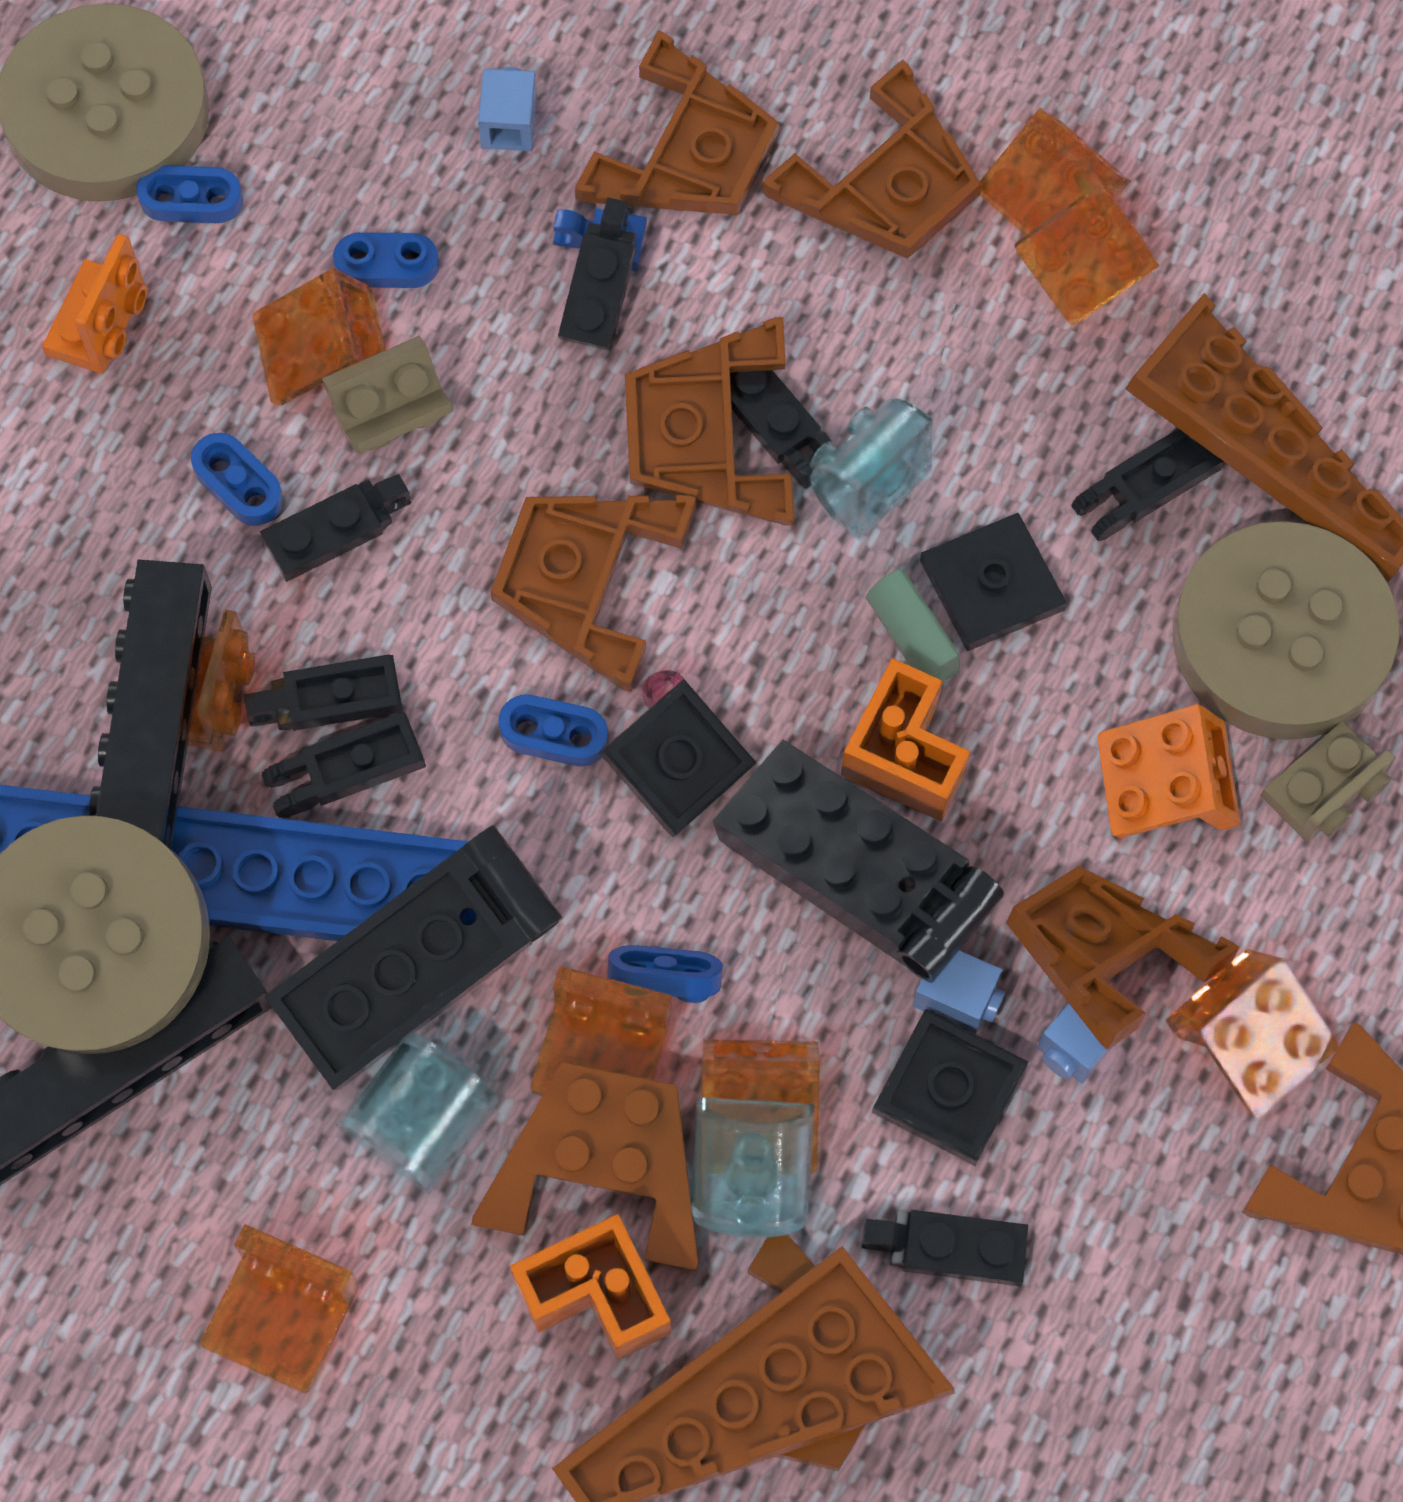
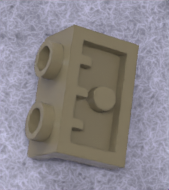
(387, 395)
(1326, 781)

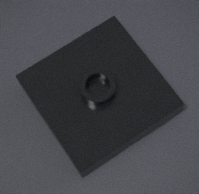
(992, 581)
(677, 758)
(950, 1087)

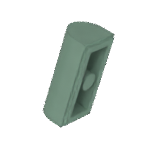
(913, 626)

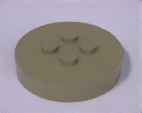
(102, 100)
(1285, 630)
(97, 935)

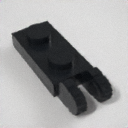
(776, 420)
(1148, 481)
(347, 764)

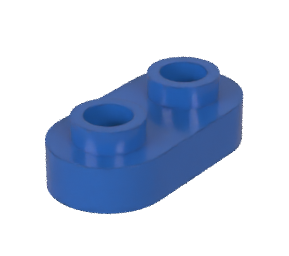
(191, 192)
(385, 259)
(238, 482)
(555, 728)
(675, 972)

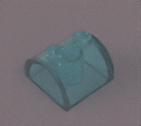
(874, 466)
(419, 1111)
(752, 1166)

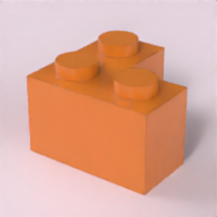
(895, 752)
(599, 1272)

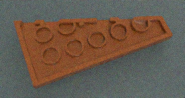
(1262, 431)
(784, 1378)

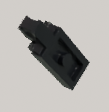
(600, 279)
(334, 525)
(328, 695)
(951, 1246)

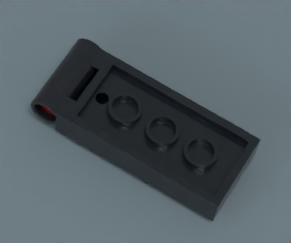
(857, 860)
(414, 958)

